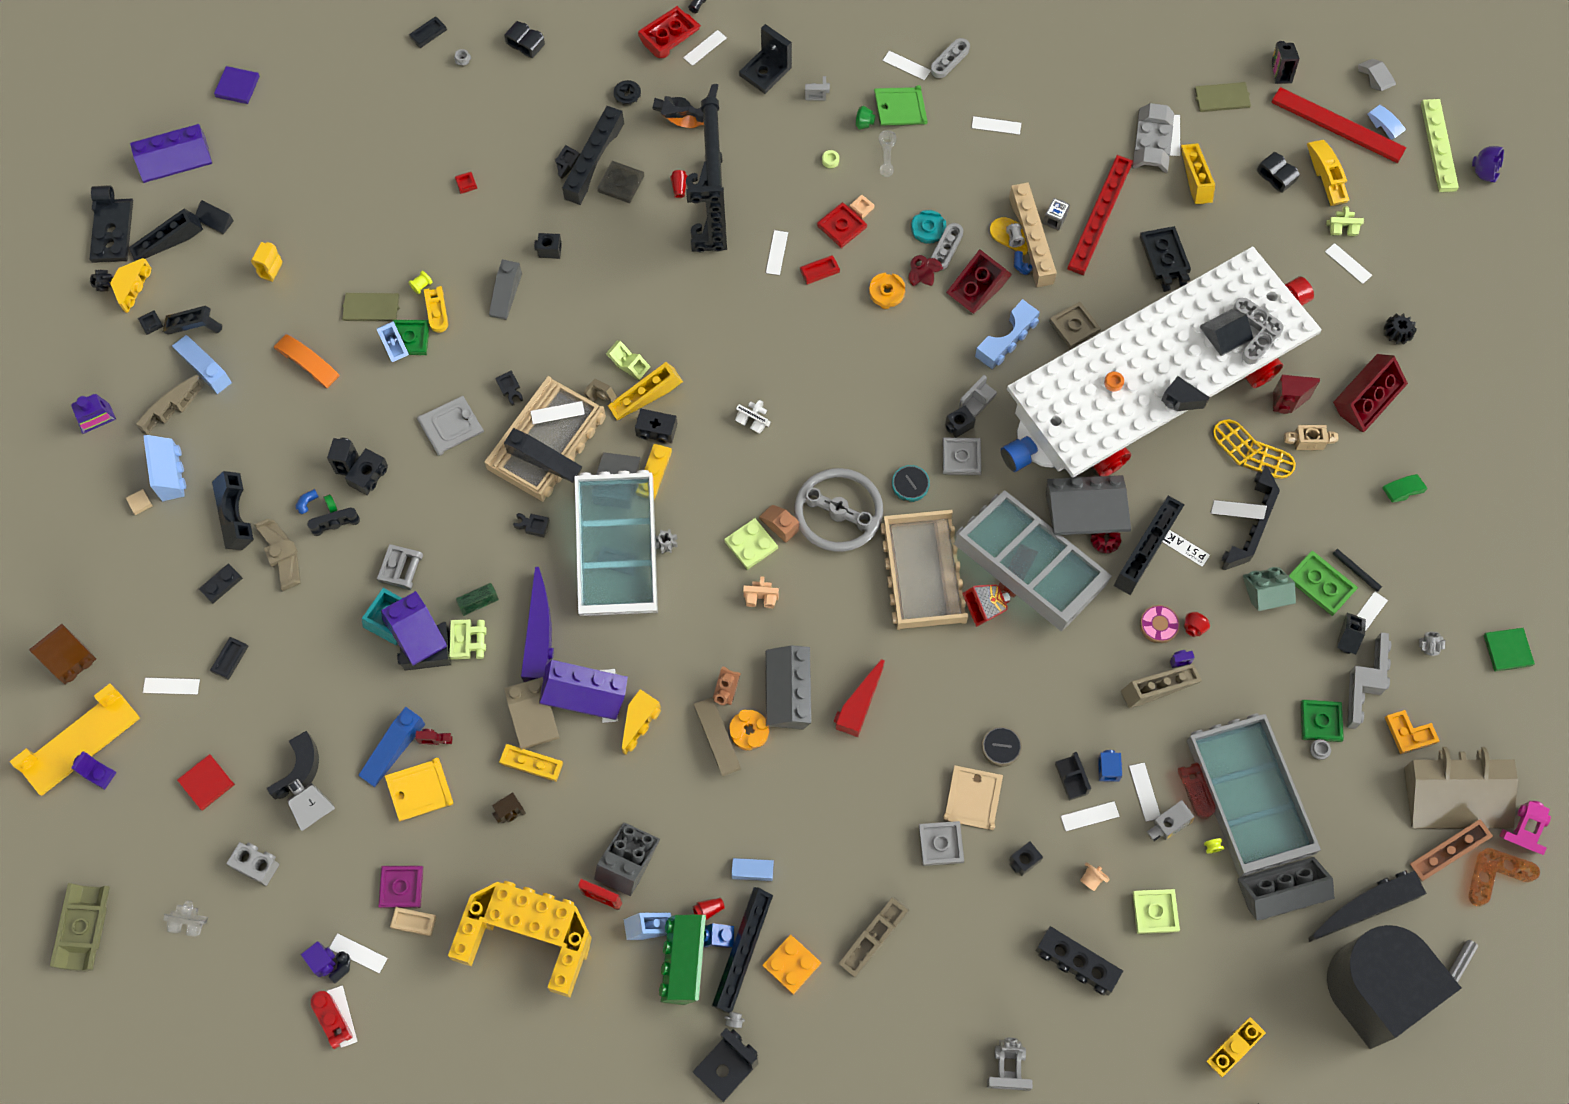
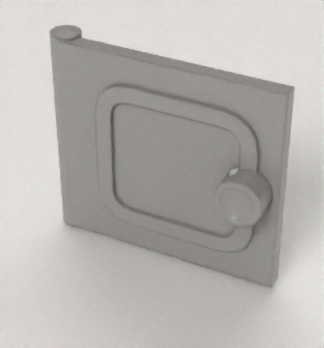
(447, 427)

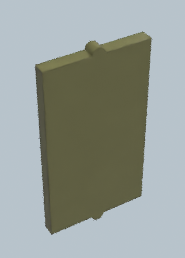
(1222, 97)
(370, 306)

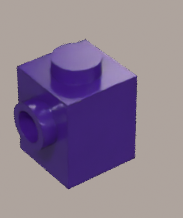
(319, 959)

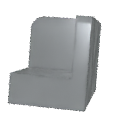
(978, 396)

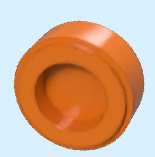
(1114, 381)

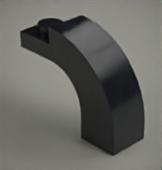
(305, 767)

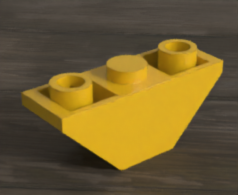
(129, 282)
(1235, 1047)

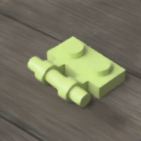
(461, 639)

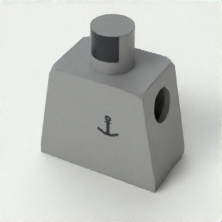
(308, 803)

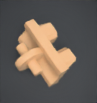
(761, 590)

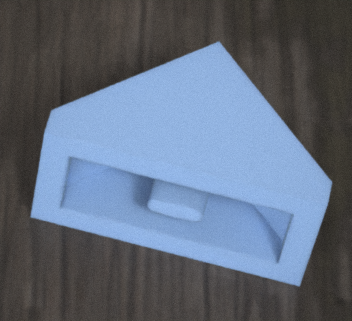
(392, 341)

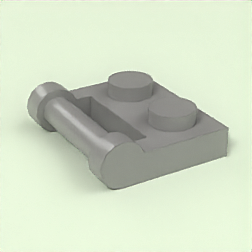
(393, 566)

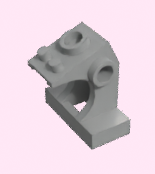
(1009, 1049)

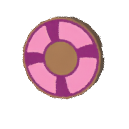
(1159, 624)

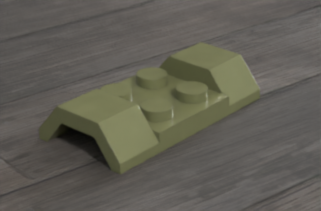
(80, 927)

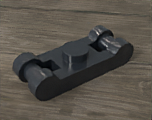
(333, 520)

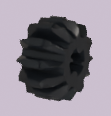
(1400, 328)

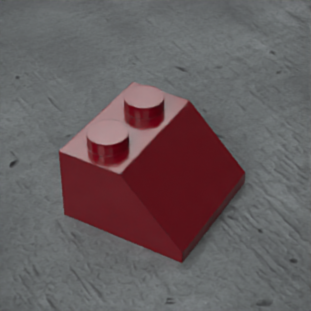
(1293, 392)

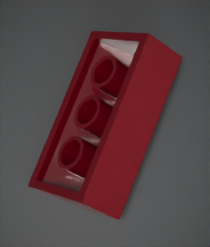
(1371, 391)

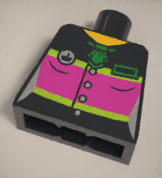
(1284, 62)

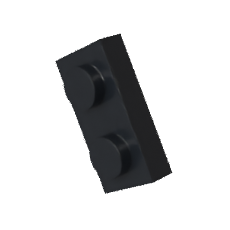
(220, 583)

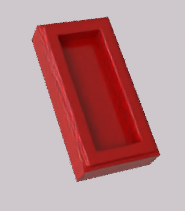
(819, 269)

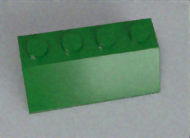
(682, 959)

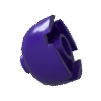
(1488, 163)

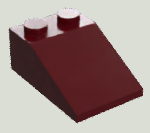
(978, 282)

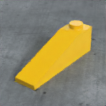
(1198, 174)
(646, 391)

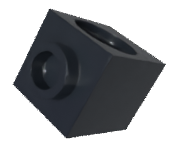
(552, 251)
(963, 415)
(1027, 850)

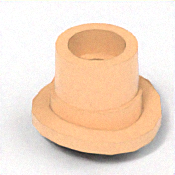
(1093, 877)

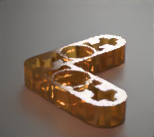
(1491, 869)

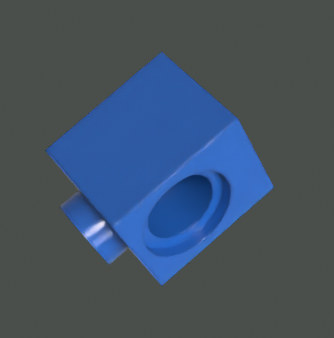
(1109, 766)

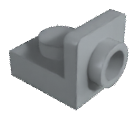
(817, 91)

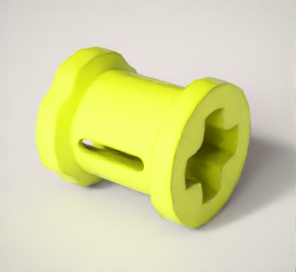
(420, 282)

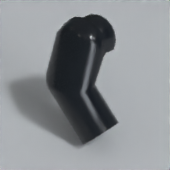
(343, 966)

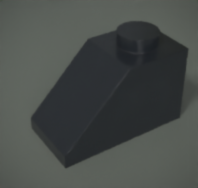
(1184, 396)
(1351, 634)

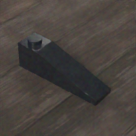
(170, 233)
(537, 453)

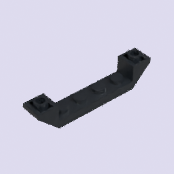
(1266, 484)

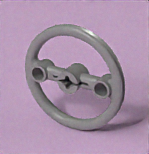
(844, 513)

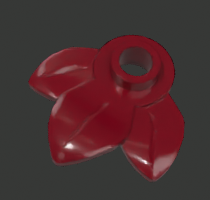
(925, 271)

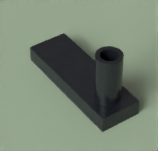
(191, 319)

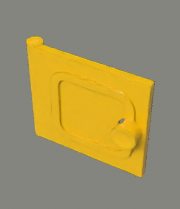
(422, 789)

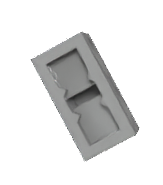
(251, 866)

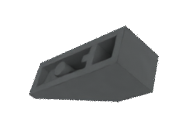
(505, 289)

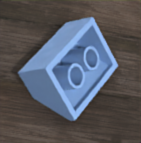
(164, 467)

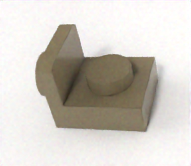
(601, 390)

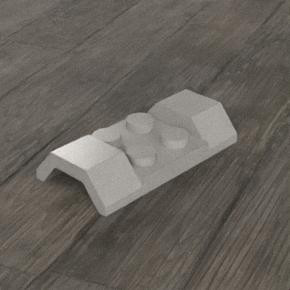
(1154, 136)

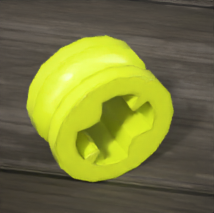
(1214, 846)

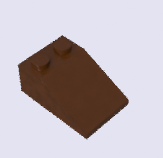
(63, 654)

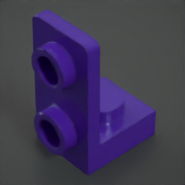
(93, 770)

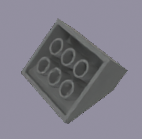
(1088, 505)

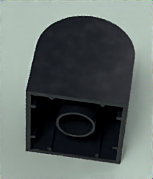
(1387, 982)

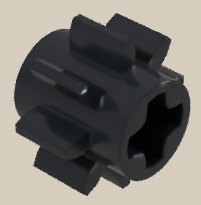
(101, 280)

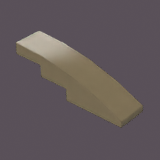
(174, 400)
(717, 737)
(873, 937)

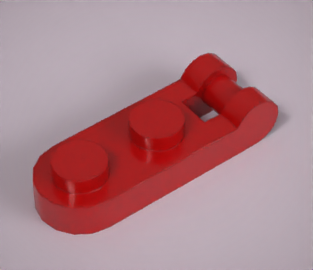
(330, 1018)

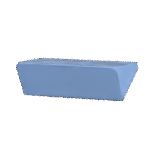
(752, 869)

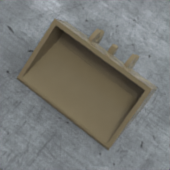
(1461, 791)

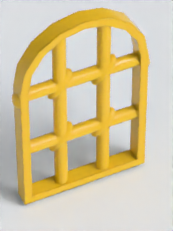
(1236, 448)
(1264, 454)

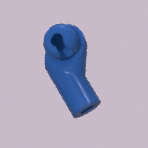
(302, 503)

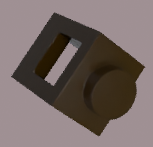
(507, 809)

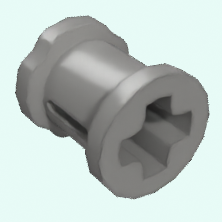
(1015, 235)

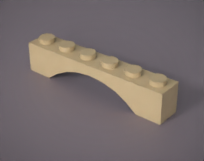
(1040, 256)

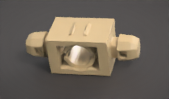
(1303, 442)

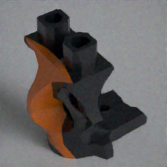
(680, 111)

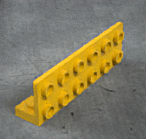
(87, 734)

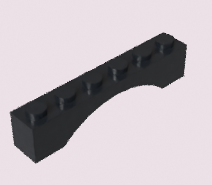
(605, 131)

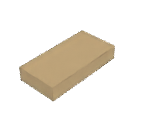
(413, 921)

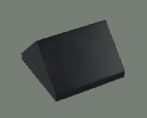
(1228, 331)

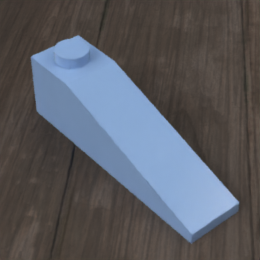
(202, 364)

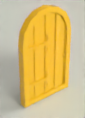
(999, 233)

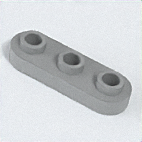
(951, 53)
(949, 241)

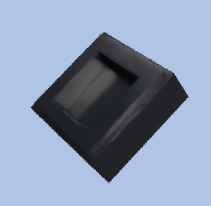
(150, 322)

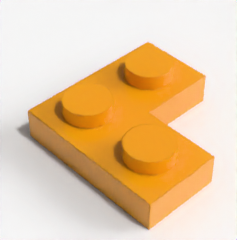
(1406, 736)

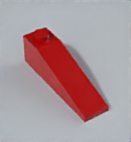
(855, 709)

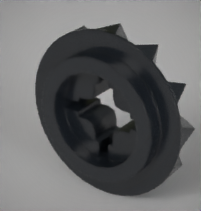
(622, 88)

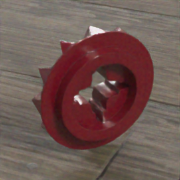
(1112, 544)

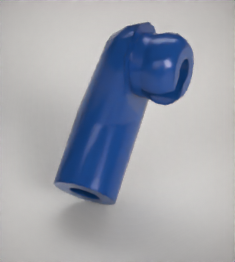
(1022, 267)

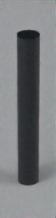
(1357, 570)

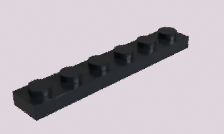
(742, 950)

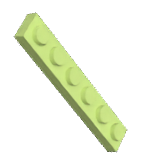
(1439, 145)

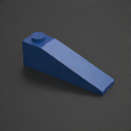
(392, 746)

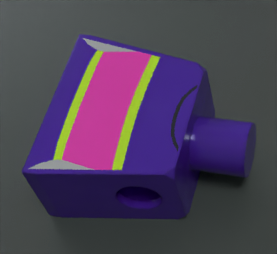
(92, 412)

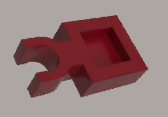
(429, 737)

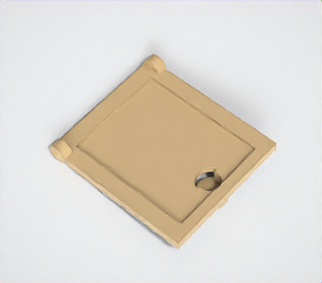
(973, 797)

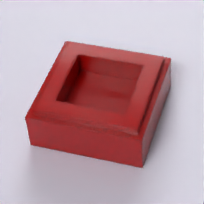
(465, 182)

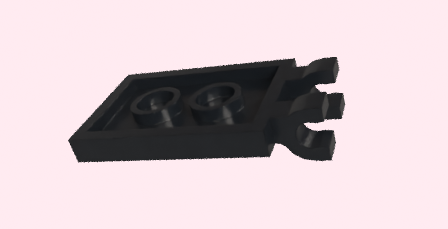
(1166, 256)

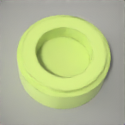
(830, 159)

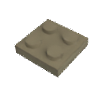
(1074, 325)

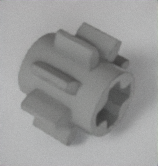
(668, 545)
(1432, 643)

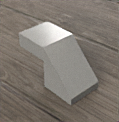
(1378, 73)

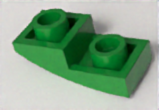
(1404, 487)

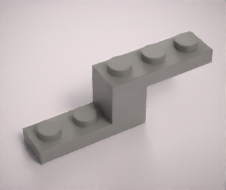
(1368, 680)

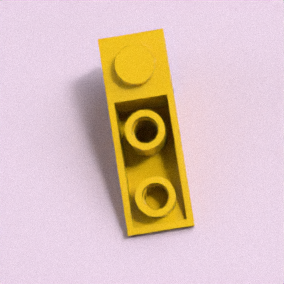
(639, 714)

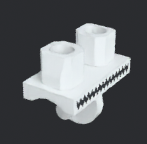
(759, 421)

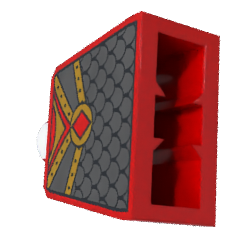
(985, 602)

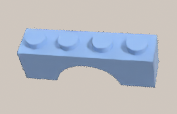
(993, 349)

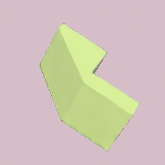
(628, 362)

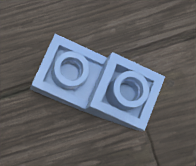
(1382, 117)

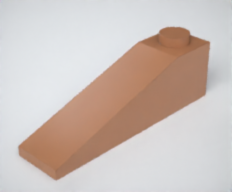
(1451, 850)

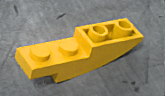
(1329, 168)

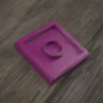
(400, 887)

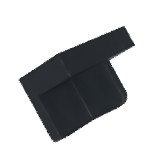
(1073, 776)

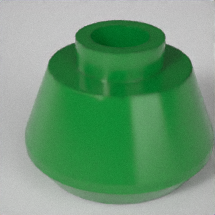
(864, 118)

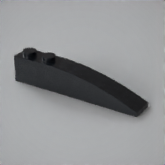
(1148, 545)
(1382, 898)

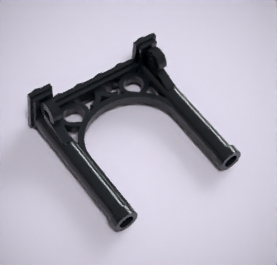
(709, 187)

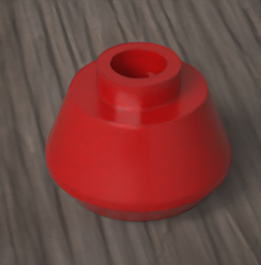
(1196, 624)

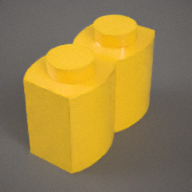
(267, 261)

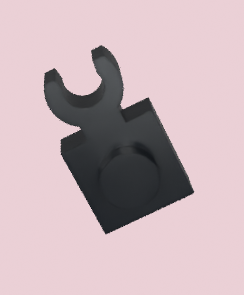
(509, 385)
(534, 525)

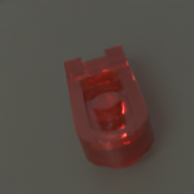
(1197, 791)

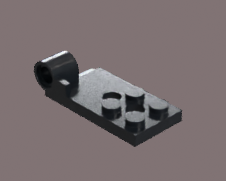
(107, 214)

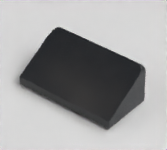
(213, 217)

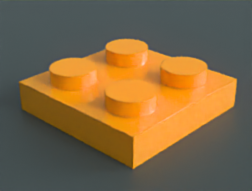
(791, 964)

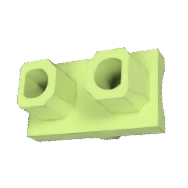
(1342, 220)

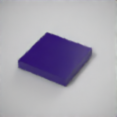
(236, 85)

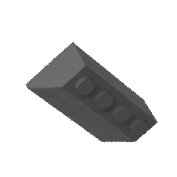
(788, 687)
(1286, 888)

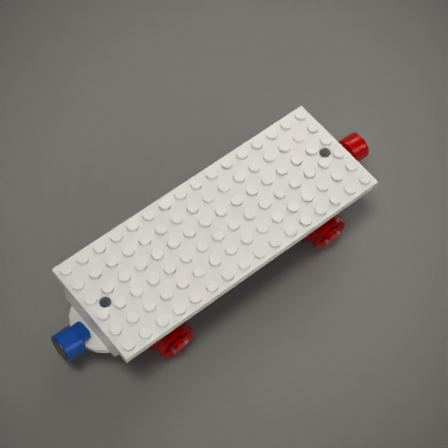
(1082, 425)

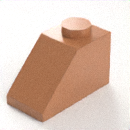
(780, 522)

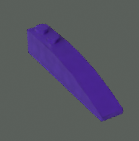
(539, 632)

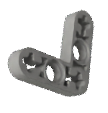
(1265, 331)

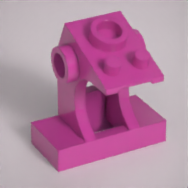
(1524, 838)

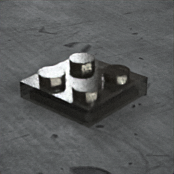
(620, 182)

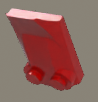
(668, 32)

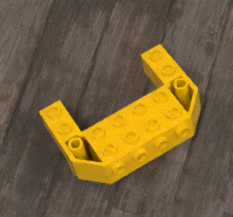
(528, 915)

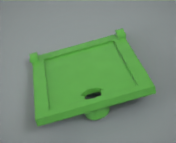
(903, 105)

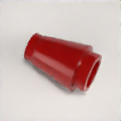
(678, 182)
(708, 907)

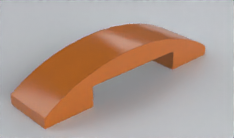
(307, 360)

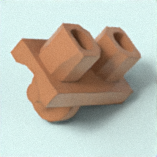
(726, 686)

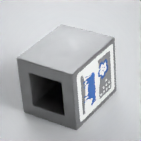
(1056, 213)

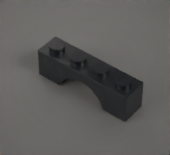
(227, 494)

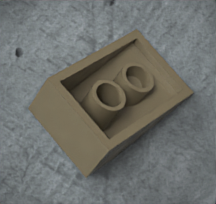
(532, 721)

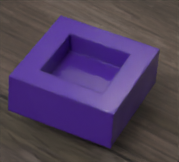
(1182, 658)

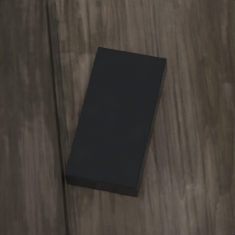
(427, 32)
(229, 658)

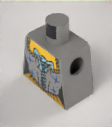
(1178, 816)

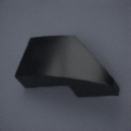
(566, 160)

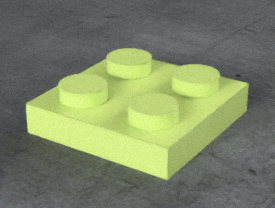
(751, 543)
(1156, 911)

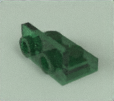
(477, 599)

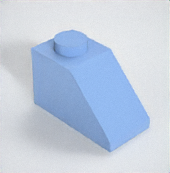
(646, 925)

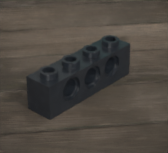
(1091, 960)

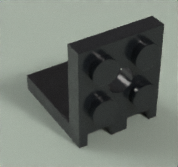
(774, 58)
(736, 1056)

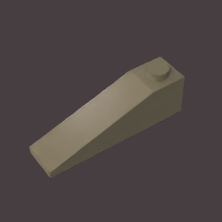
(1159, 685)

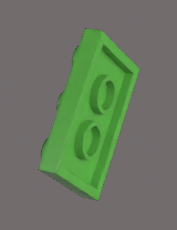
(1322, 583)

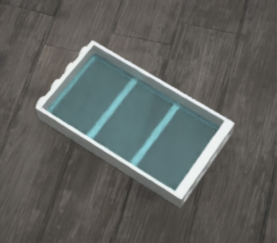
(615, 543)

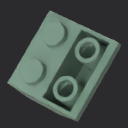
(1270, 588)

